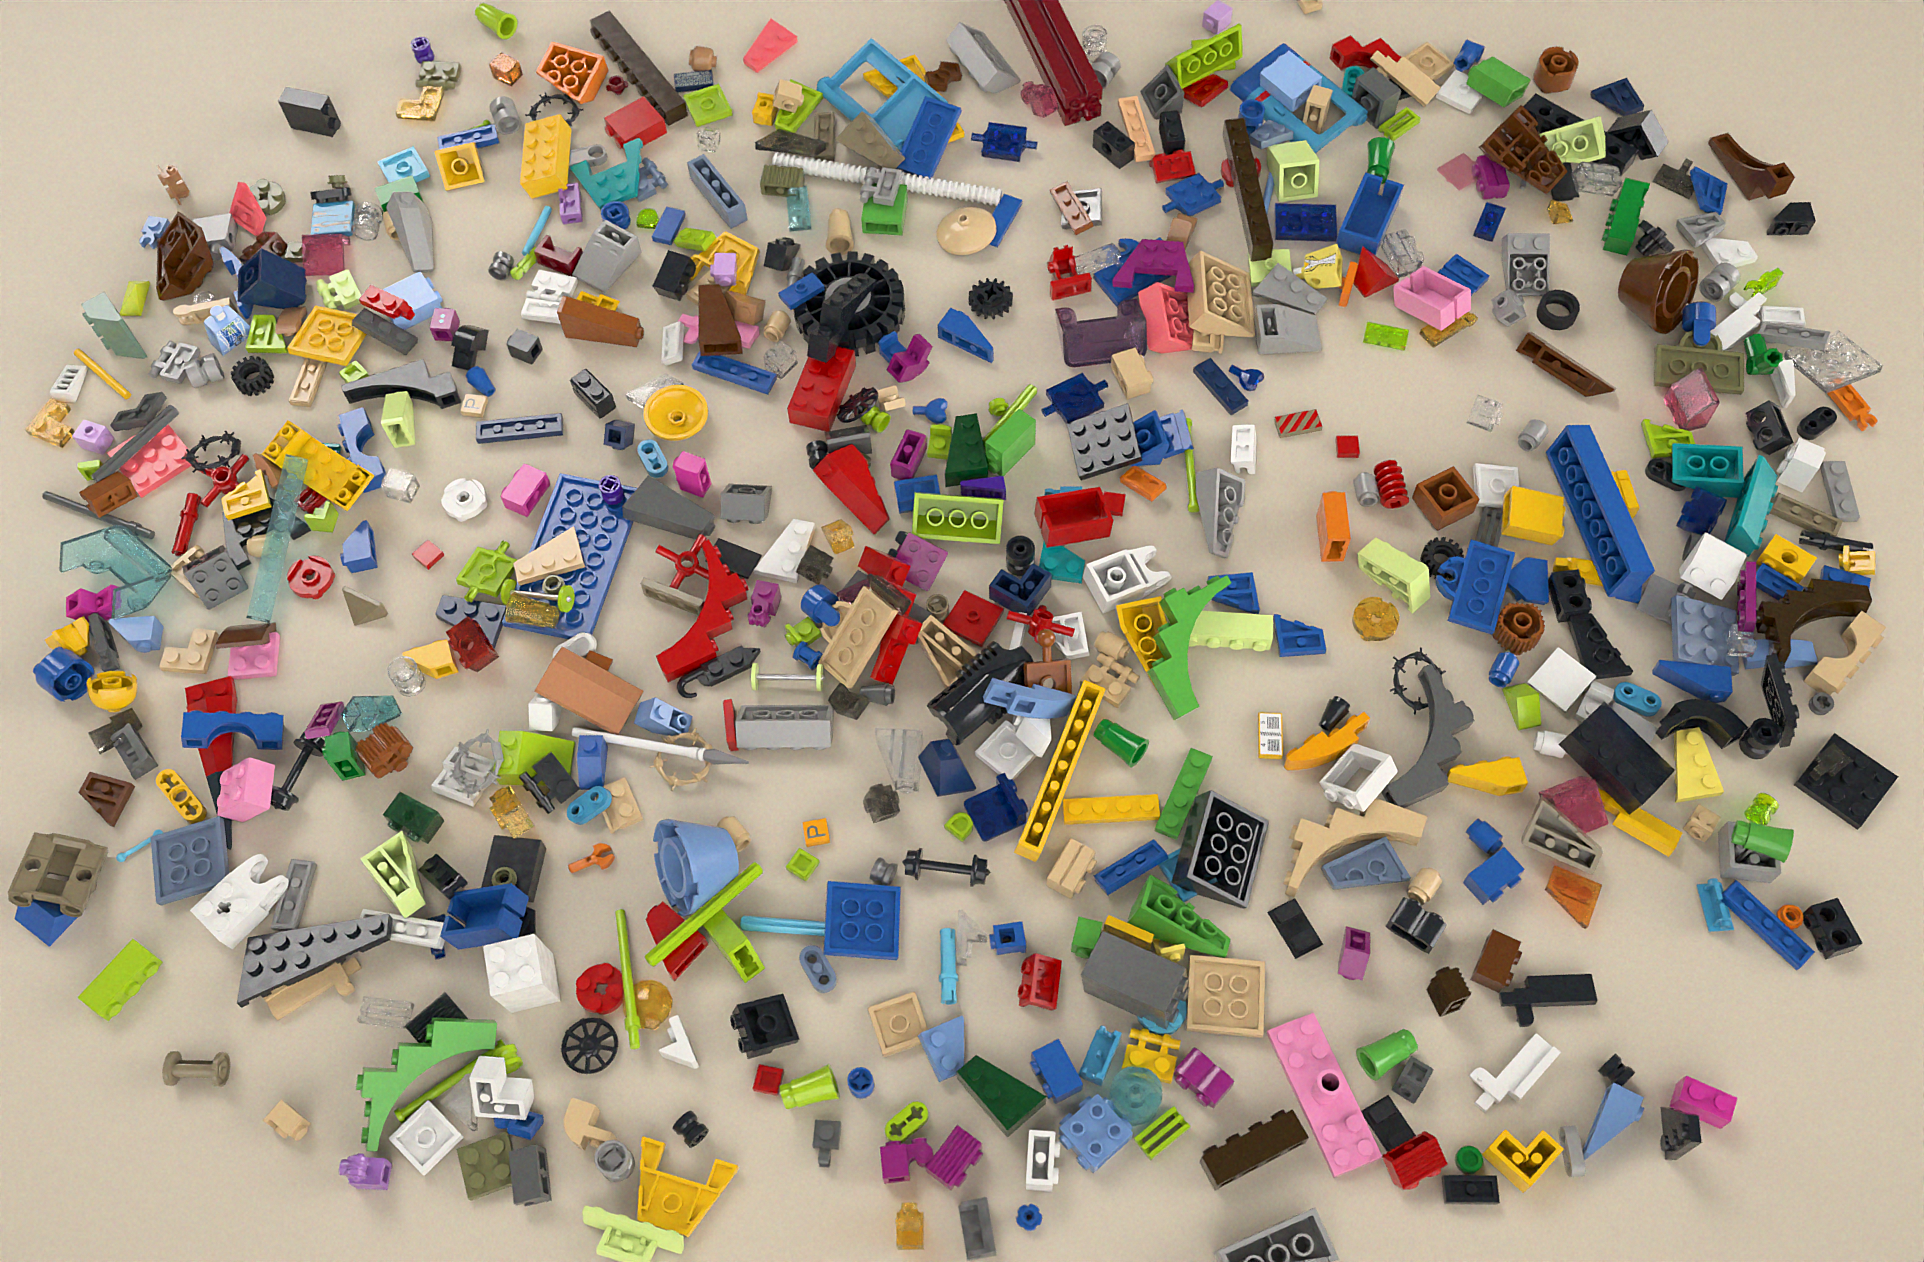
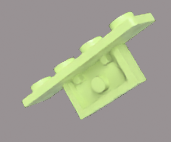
(629, 1239)

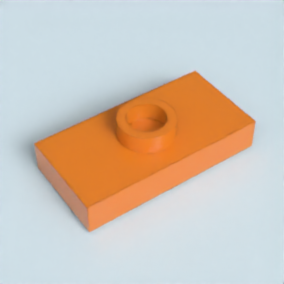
(1347, 283)
(1143, 483)

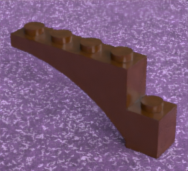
(1750, 174)

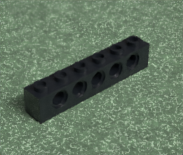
(1551, 116)

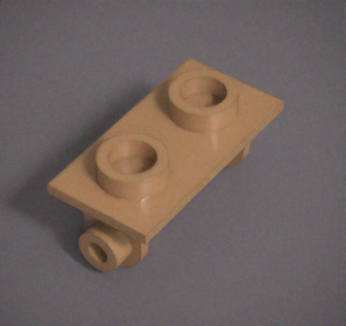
(171, 177)

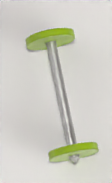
(565, 597)

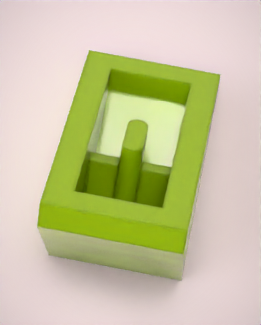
(1524, 705)

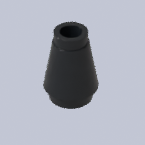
(1334, 712)

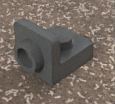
(1412, 1079)

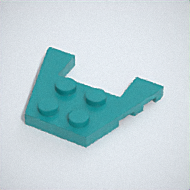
(615, 183)

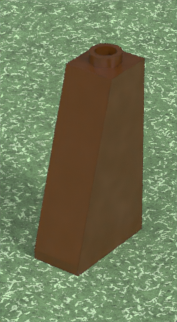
(716, 324)

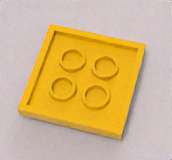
(327, 336)

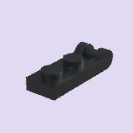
(442, 876)

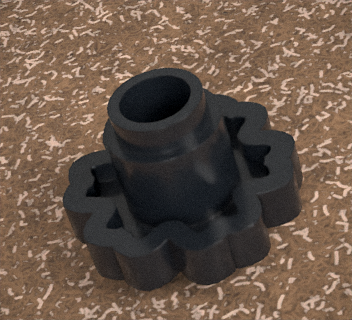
(1652, 240)

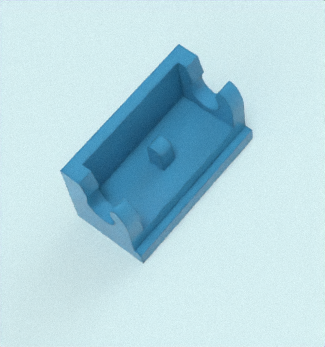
(1100, 1055)

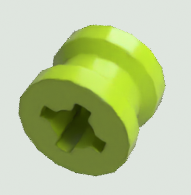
(512, 1061)

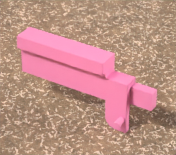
(747, 332)

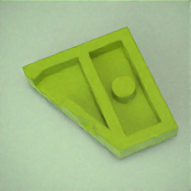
(263, 337)

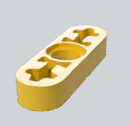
(190, 799)

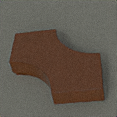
(943, 76)

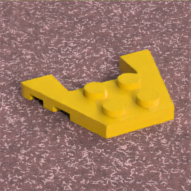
(745, 255)
(672, 1200)

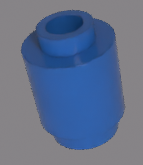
(1503, 669)
(1485, 836)

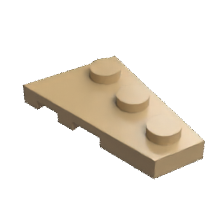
(552, 558)

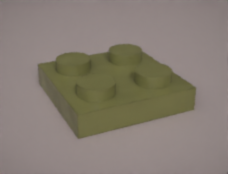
(486, 1165)

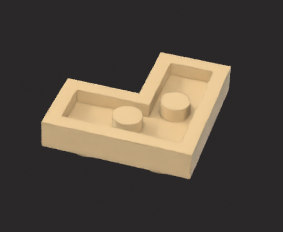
(195, 657)

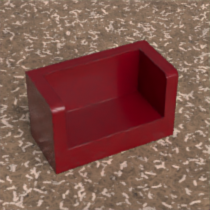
(557, 258)

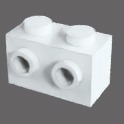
(1040, 1161)

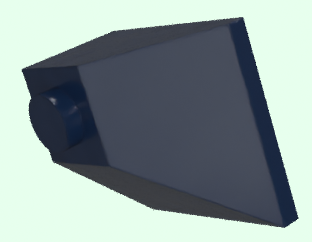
(945, 768)

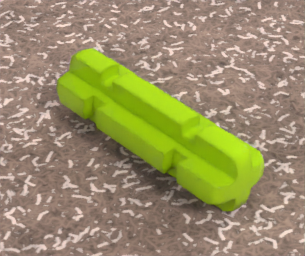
(524, 265)

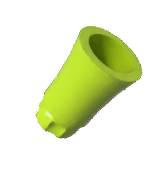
(500, 22)
(810, 1088)

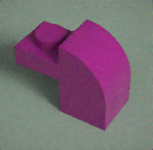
(912, 362)

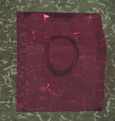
(1692, 401)

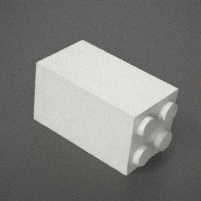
(521, 973)

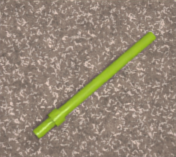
(632, 1021)

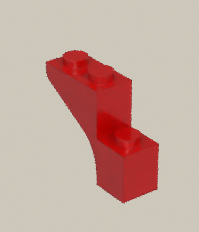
(1350, 53)

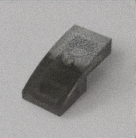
(101, 736)

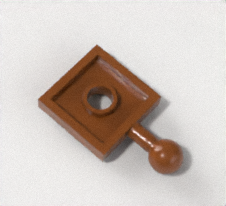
(1057, 670)

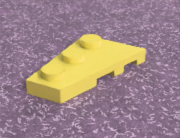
(1694, 767)

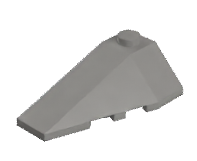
(413, 229)

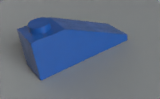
(962, 332)
(1699, 680)

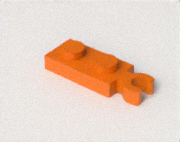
(1853, 406)

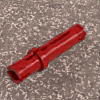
(188, 518)

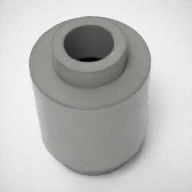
(1532, 435)
(1366, 489)

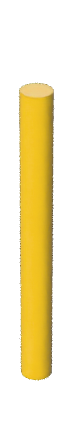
(102, 373)

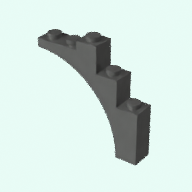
(1440, 748)

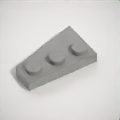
(1289, 290)

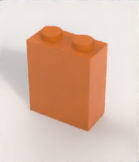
(1333, 526)

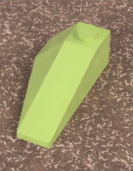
(1578, 141)

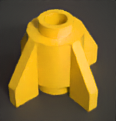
(71, 637)

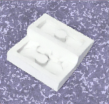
(475, 768)

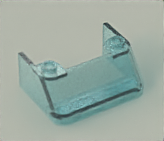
(127, 558)

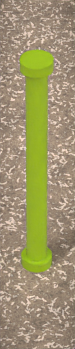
(1191, 478)
(443, 1086)

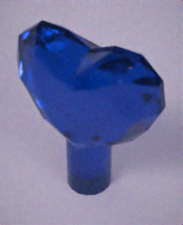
(1247, 378)

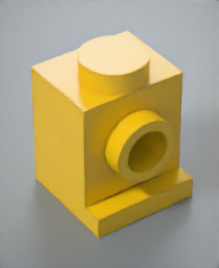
(764, 111)

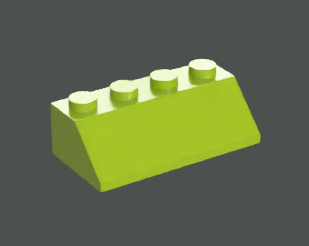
(1207, 56)
(957, 518)

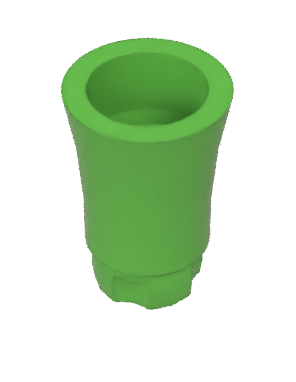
(1763, 839)
(1386, 1053)

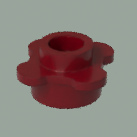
(616, 85)

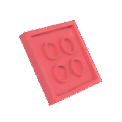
(155, 461)

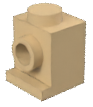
(287, 1121)

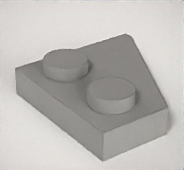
(1701, 227)

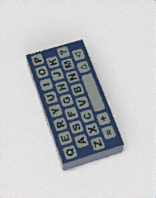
(693, 80)

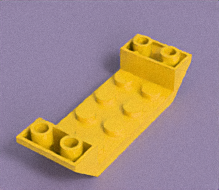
(326, 469)

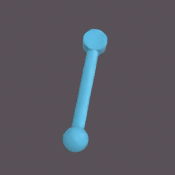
(121, 857)

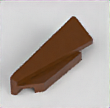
(1563, 366)

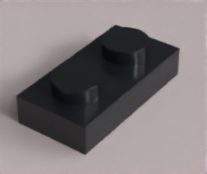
(1470, 1189)

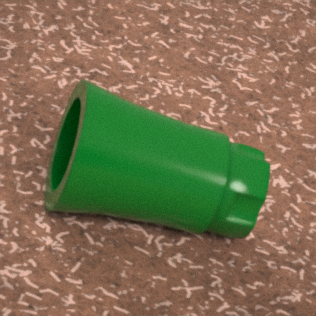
(1379, 157)
(1121, 742)

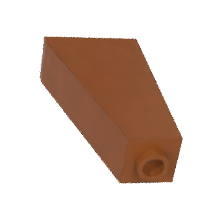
(598, 324)

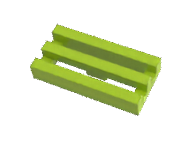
(1402, 126)
(1178, 1119)

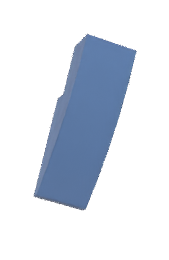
(1801, 655)

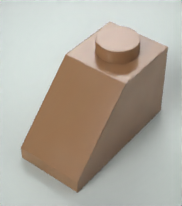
(745, 308)

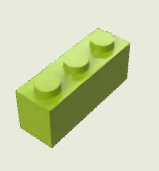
(120, 980)

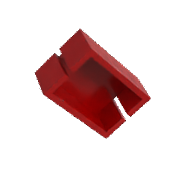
(1073, 517)

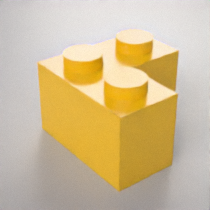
(1520, 1163)

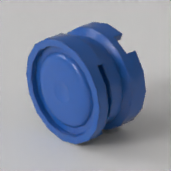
(616, 213)

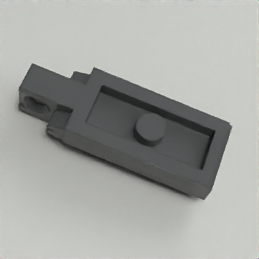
(104, 643)

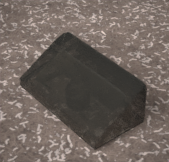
(889, 593)

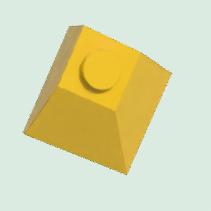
(460, 166)

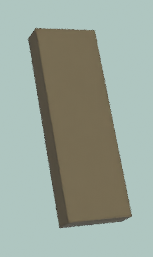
(825, 132)
(1804, 515)
(672, 596)

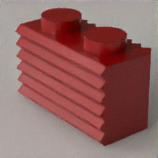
(1415, 1161)

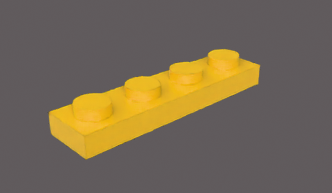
(1111, 809)

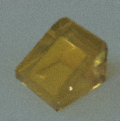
(1559, 212)

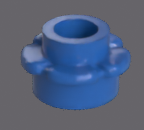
(1022, 1221)

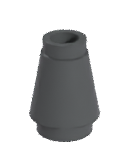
(880, 693)

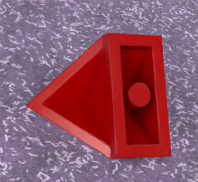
(1372, 274)

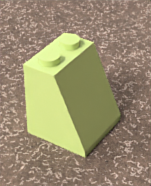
(1293, 170)

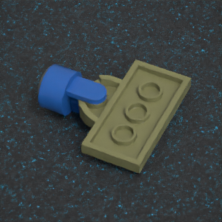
(1699, 350)

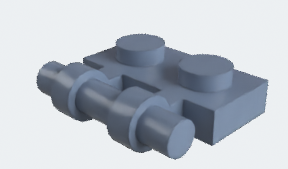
(647, 186)

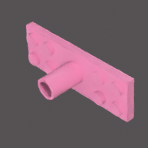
(1330, 1114)

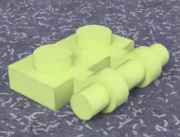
(344, 286)

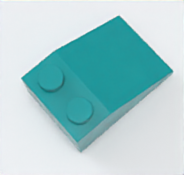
(1709, 467)

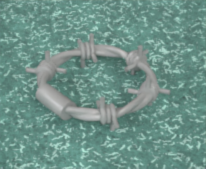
(492, 777)

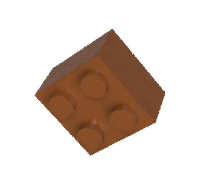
(1445, 498)

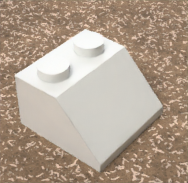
(1712, 566)

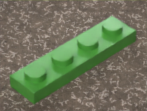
(1183, 793)

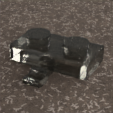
(1676, 180)

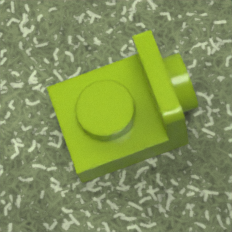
(939, 441)
(802, 631)

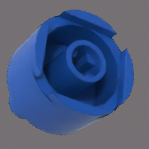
(63, 674)

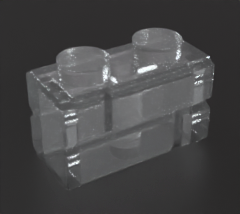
(1597, 178)
(1402, 253)

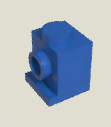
(1011, 931)

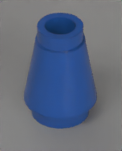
(479, 379)

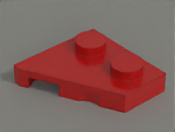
(1205, 89)

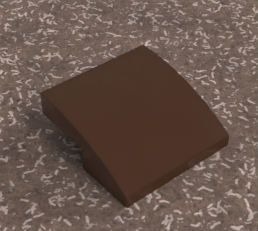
(245, 635)

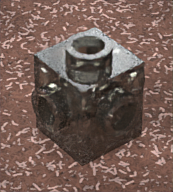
(815, 565)
(881, 803)

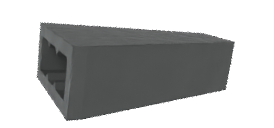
(667, 510)

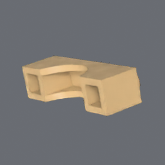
(1858, 637)

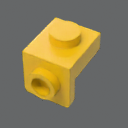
(1858, 562)

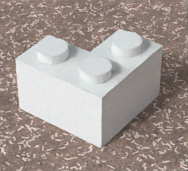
(1801, 464)
(499, 1095)

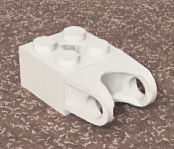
(1123, 577)
(239, 901)

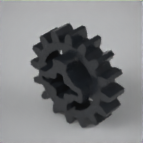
(990, 298)

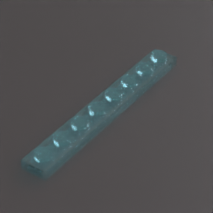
(277, 539)

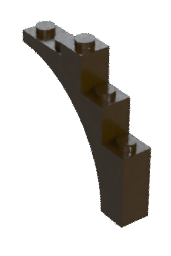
(1798, 608)

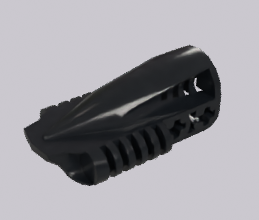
(970, 687)

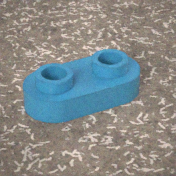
(653, 460)
(1637, 699)
(588, 806)

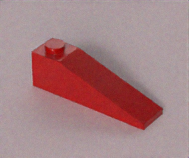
(849, 479)

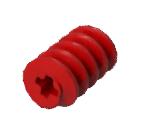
(1391, 484)

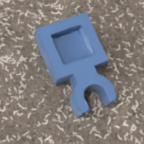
(153, 230)

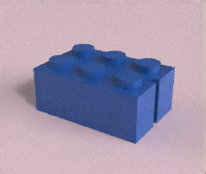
(488, 916)

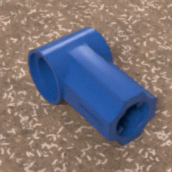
(1469, 53)

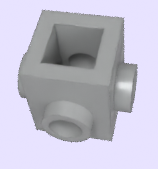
(1508, 307)

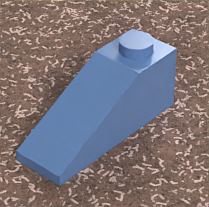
(1615, 1113)

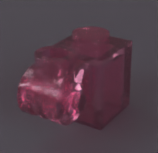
(1040, 98)

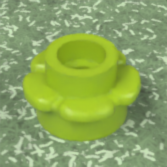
(998, 407)

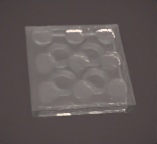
(1835, 366)

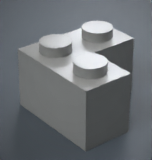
(1744, 863)

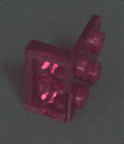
(324, 254)
(1579, 802)

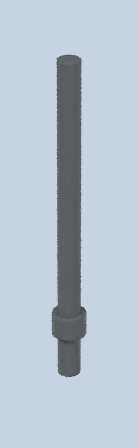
(133, 526)

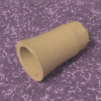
(839, 232)

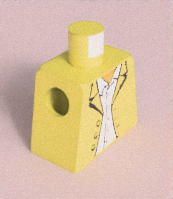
(1322, 268)

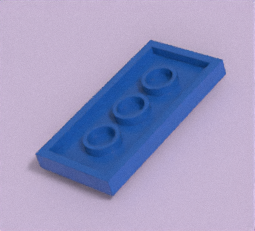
(928, 137)

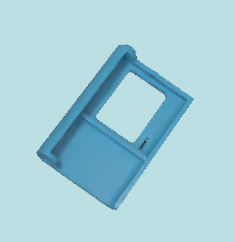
(899, 110)

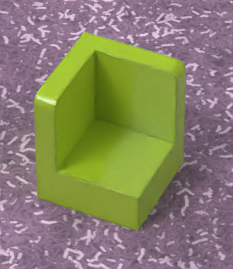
(323, 518)

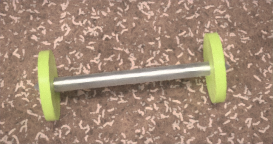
(755, 677)

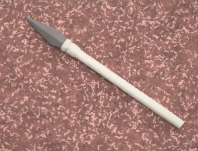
(710, 755)

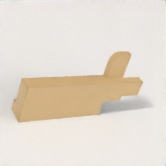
(1407, 77)
(287, 999)

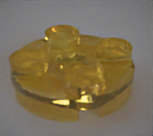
(1375, 631)

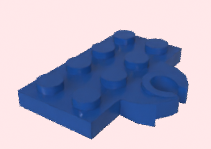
(1141, 281)
(1476, 585)

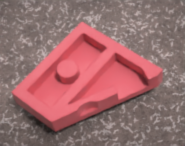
(247, 210)

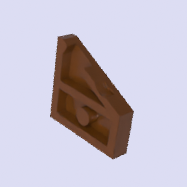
(106, 795)

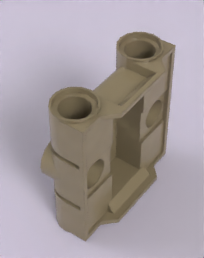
(62, 857)

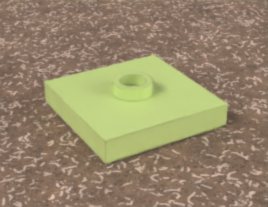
(1260, 269)

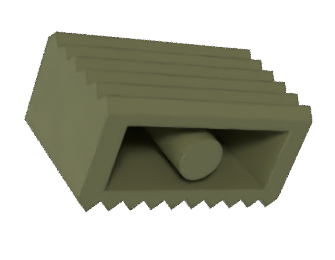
(778, 180)

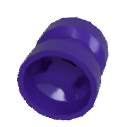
(422, 49)
(611, 489)

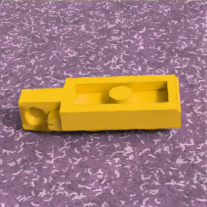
(1586, 568)

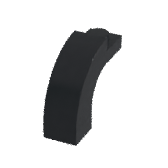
(1710, 717)

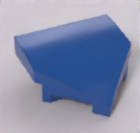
(1530, 581)

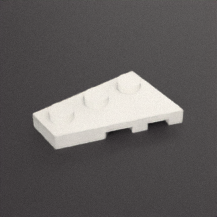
(787, 552)

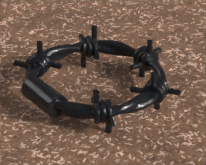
(544, 99)
(235, 450)
(1398, 689)

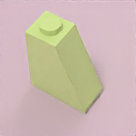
(399, 419)

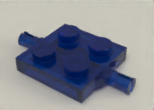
(1004, 141)
(1075, 398)

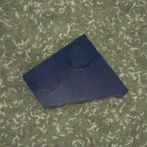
(1619, 97)

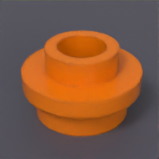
(1796, 914)

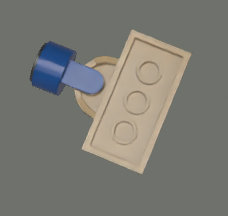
(849, 628)

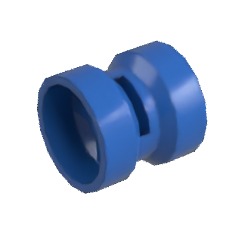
(860, 1077)

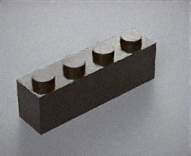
(1253, 1149)

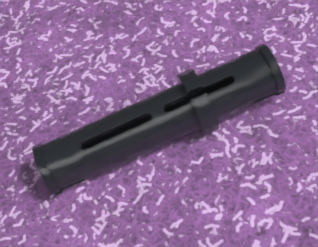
(1826, 541)

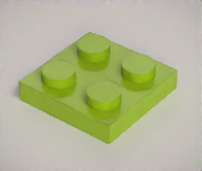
(707, 105)

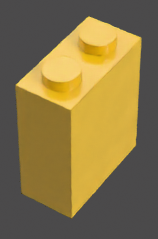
(1533, 515)

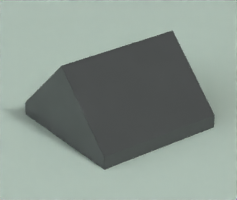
(1163, 93)
(854, 435)

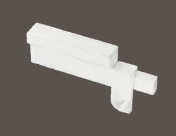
(1740, 322)
(1518, 1074)

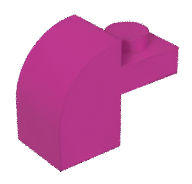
(85, 603)

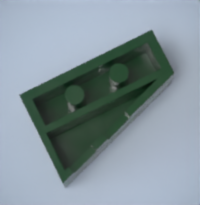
(966, 452)

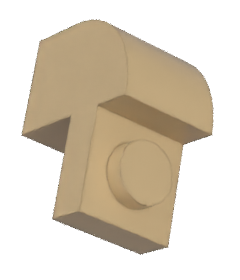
(580, 1124)

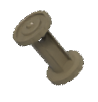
(175, 1068)

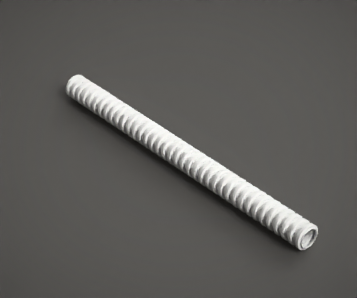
(913, 182)

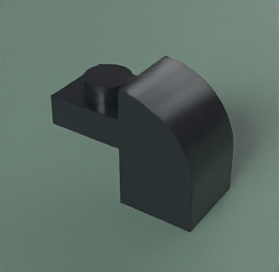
(467, 342)

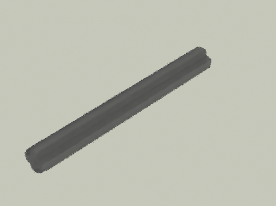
(136, 443)

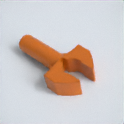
(593, 859)

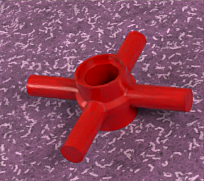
(223, 479)
(691, 556)
(1040, 620)

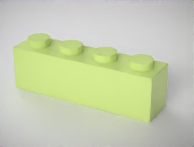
(1233, 630)

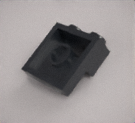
(763, 1025)

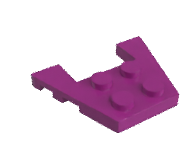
(1157, 258)

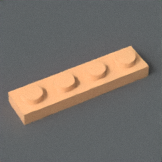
(1136, 128)

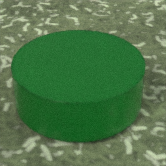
(1468, 1159)

